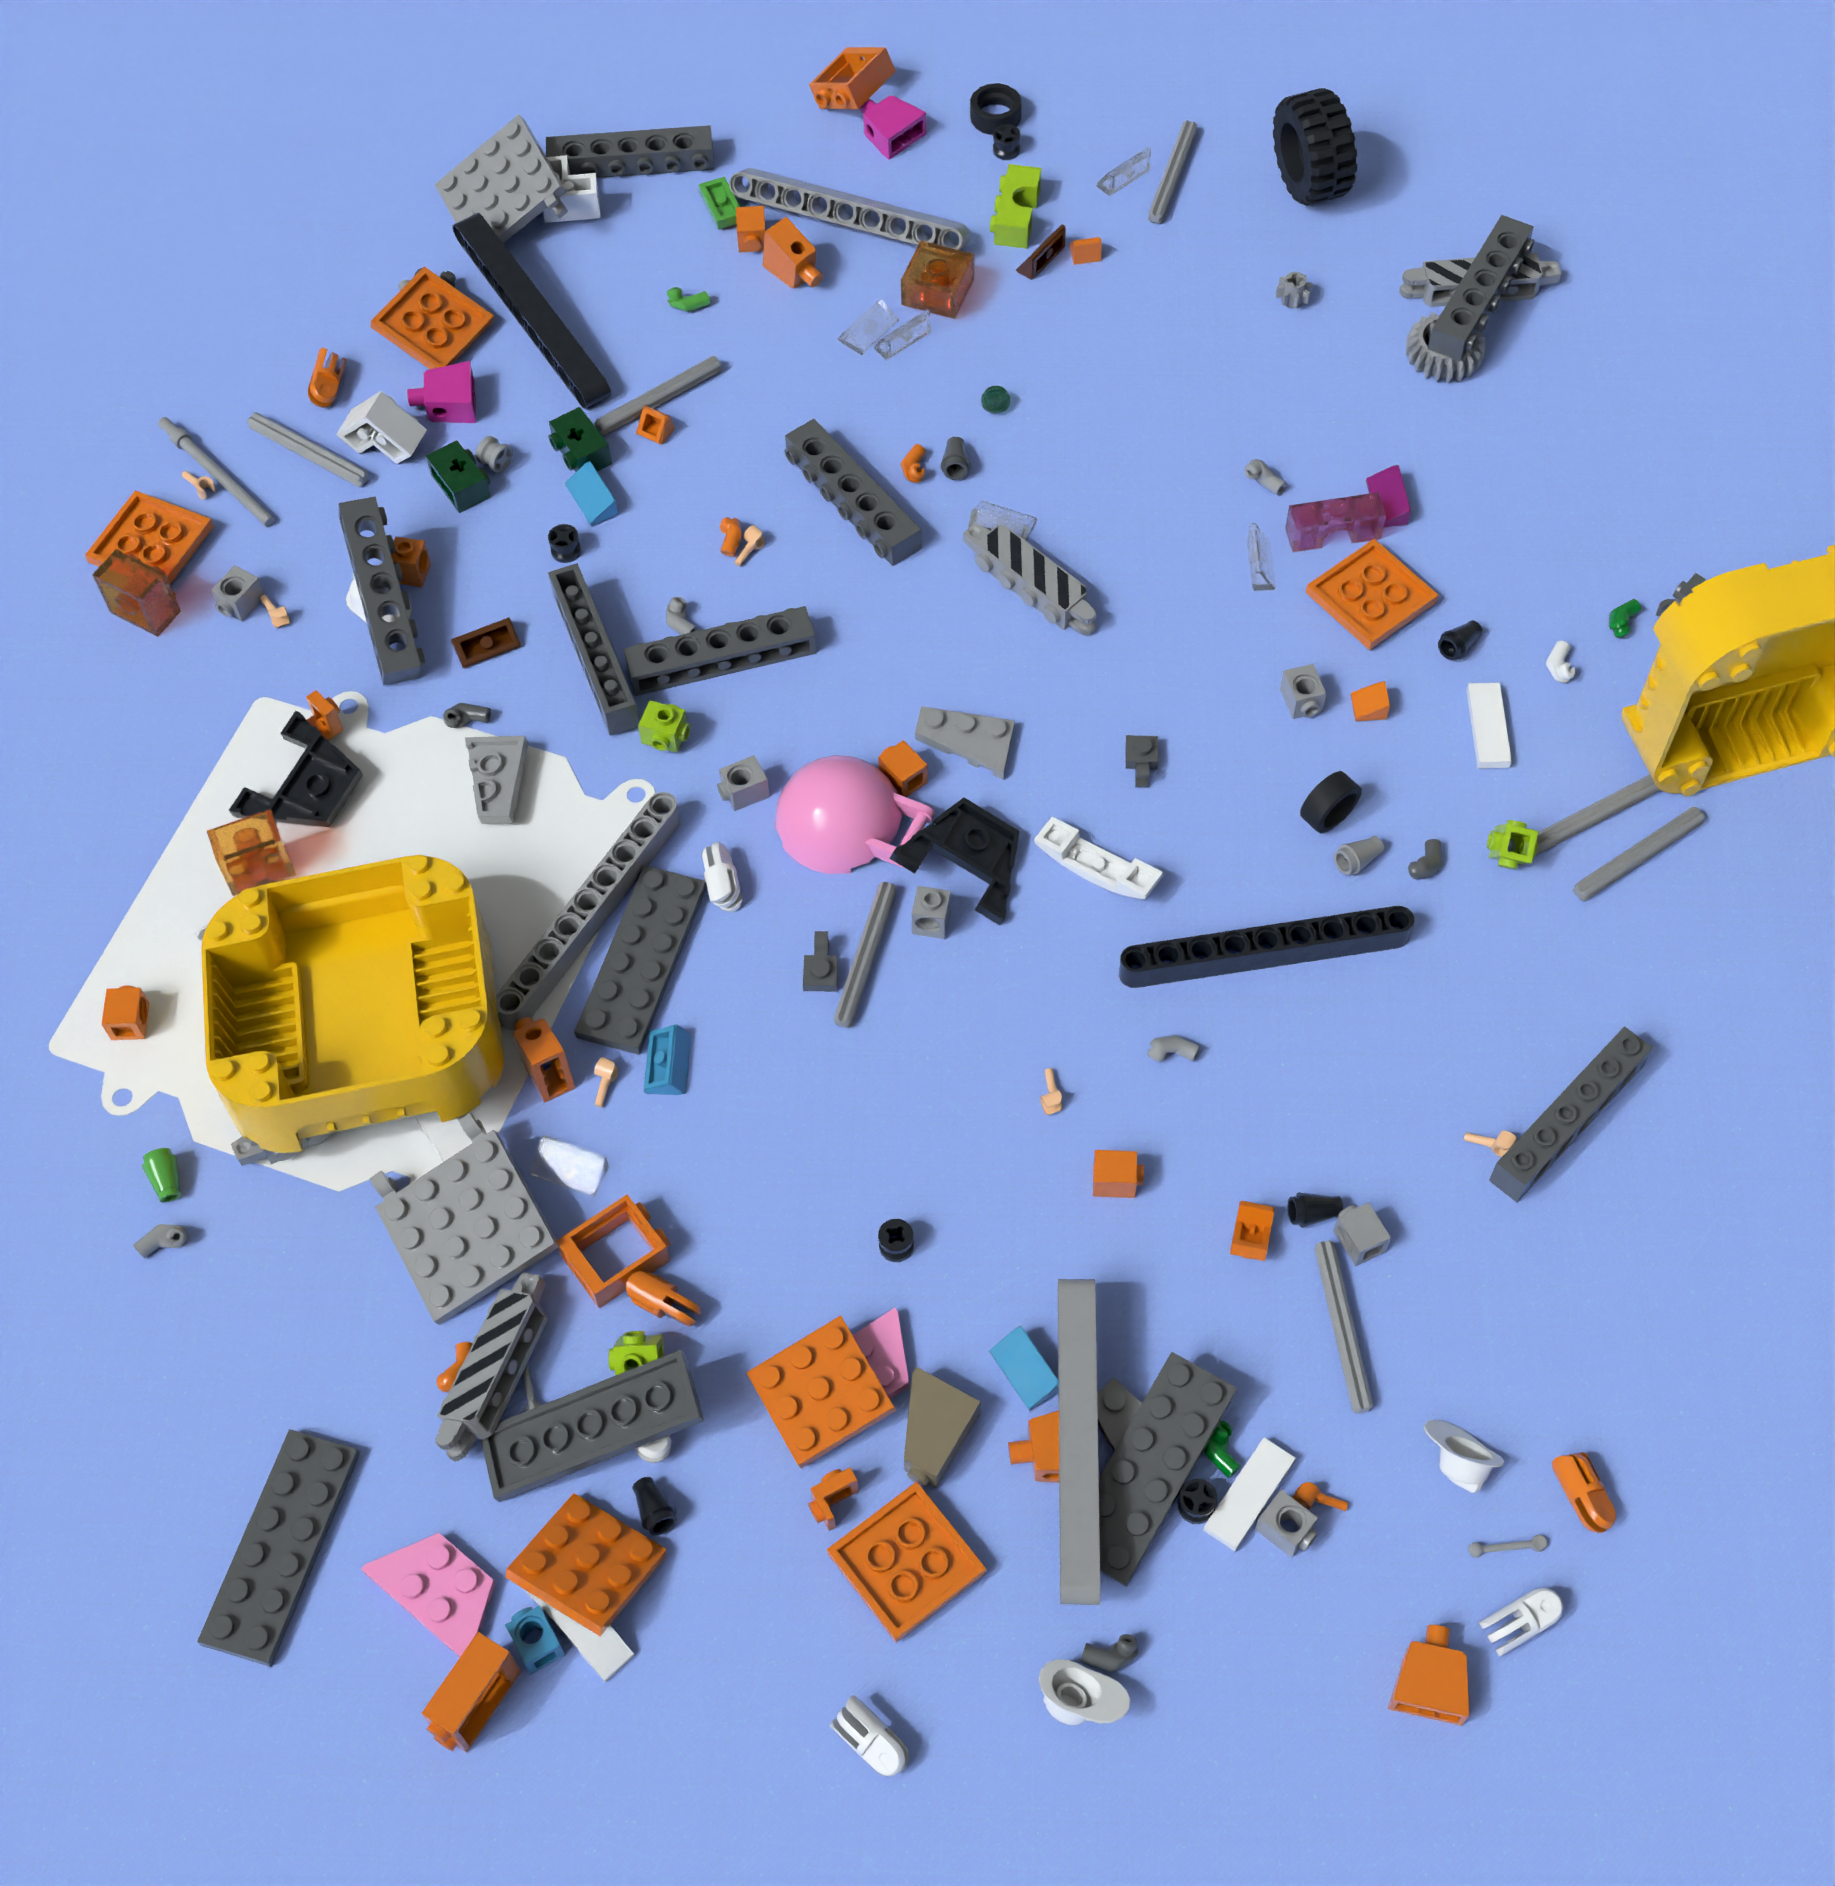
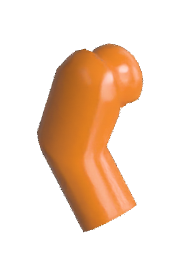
(911, 466)
(733, 533)
(446, 1379)

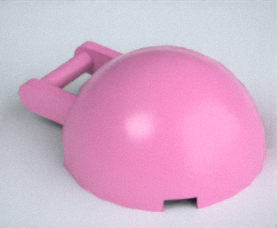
(843, 815)

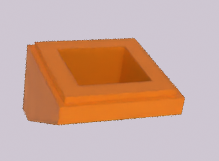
(1371, 702)

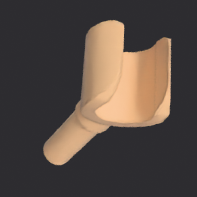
(200, 483)
(755, 540)
(278, 615)
(608, 1071)
(1052, 1101)
(1499, 1145)

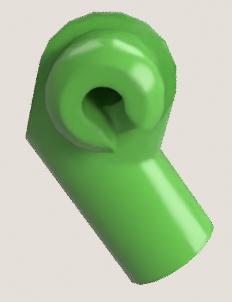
(687, 303)

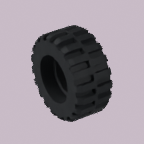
(1314, 146)

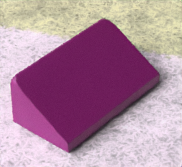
(1392, 495)

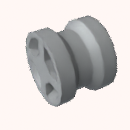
(494, 454)

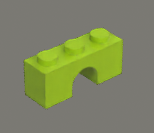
(1014, 206)

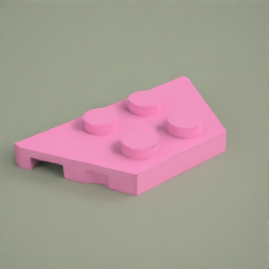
(884, 1350)
(436, 1588)

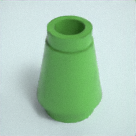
(162, 1173)

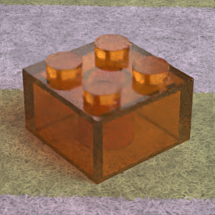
(937, 279)
(137, 592)
(251, 852)

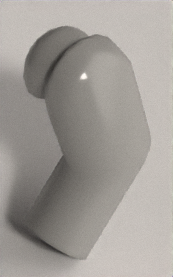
(1261, 473)
(677, 616)
(1172, 1044)
(161, 1236)

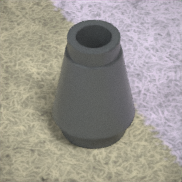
(955, 460)

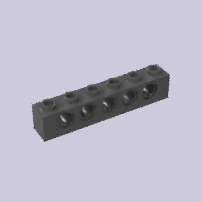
(636, 151)
(1481, 288)
(853, 492)
(594, 649)
(720, 650)
(393, 665)
(1570, 1114)

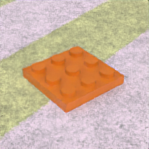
(432, 320)
(154, 533)
(1371, 594)
(821, 1392)
(906, 1561)
(586, 1564)

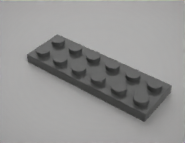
(640, 960)
(591, 1425)
(1156, 1461)
(279, 1548)

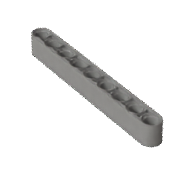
(836, 210)
(587, 923)
(1078, 1443)

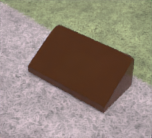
(1043, 254)
(485, 642)

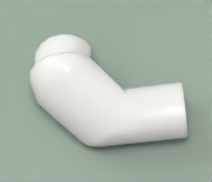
(1557, 665)

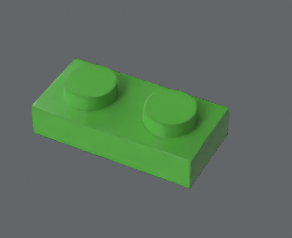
(719, 201)

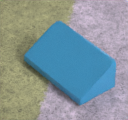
(591, 494)
(667, 1061)
(1025, 1368)

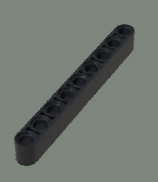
(532, 311)
(1254, 957)

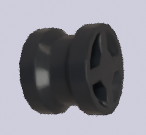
(1006, 142)
(568, 537)
(896, 1248)
(1199, 1493)

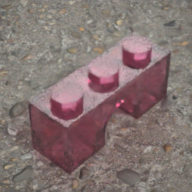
(1313, 521)

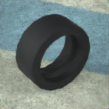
(991, 95)
(1330, 802)

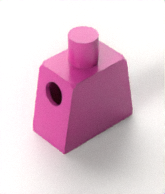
(892, 124)
(447, 394)

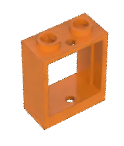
(851, 79)
(598, 1227)
(470, 1693)

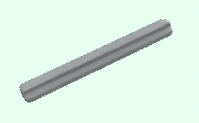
(1172, 172)
(658, 395)
(308, 449)
(1595, 813)
(1638, 853)
(865, 955)
(1343, 1327)

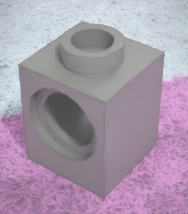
(237, 593)
(1303, 691)
(747, 772)
(931, 912)
(1361, 1233)
(1286, 1508)

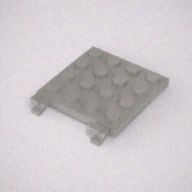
(504, 182)
(465, 1224)

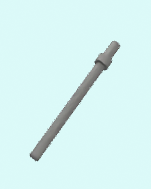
(183, 440)

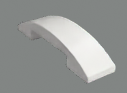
(1096, 864)
(603, 1653)

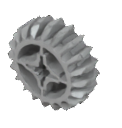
(1437, 364)

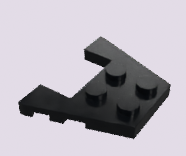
(313, 788)
(975, 843)

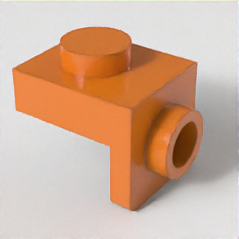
(324, 714)
(1252, 1230)
(834, 1488)

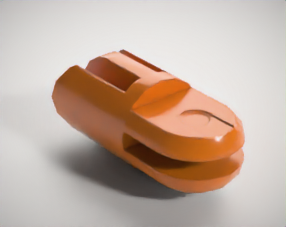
(325, 381)
(657, 1297)
(1585, 1491)

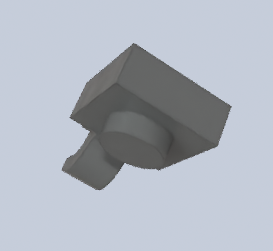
(1681, 591)
(1141, 755)
(820, 969)

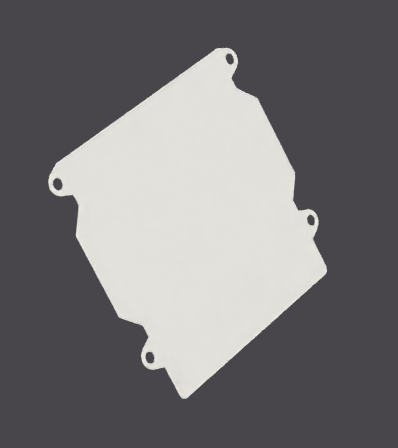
(408, 803)

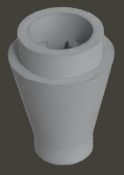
(1356, 855)

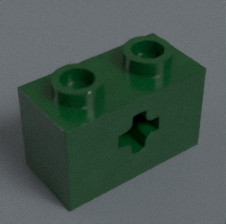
(579, 441)
(459, 476)

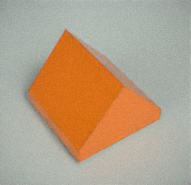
(1085, 250)
(655, 425)

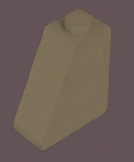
(936, 1427)

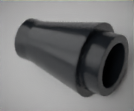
(1457, 641)
(1310, 1209)
(655, 1509)

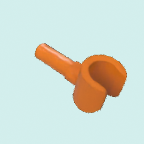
(1309, 1492)

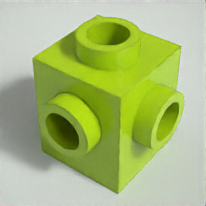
(664, 726)
(1523, 844)
(634, 1350)

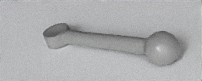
(529, 1390)
(1538, 1544)

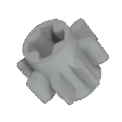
(1294, 290)

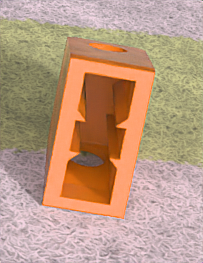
(790, 255)
(537, 1046)
(1040, 1449)
(1433, 1680)

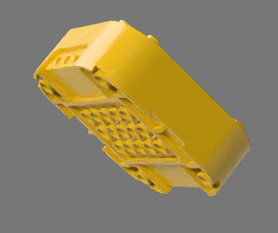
(1740, 678)
(350, 1001)

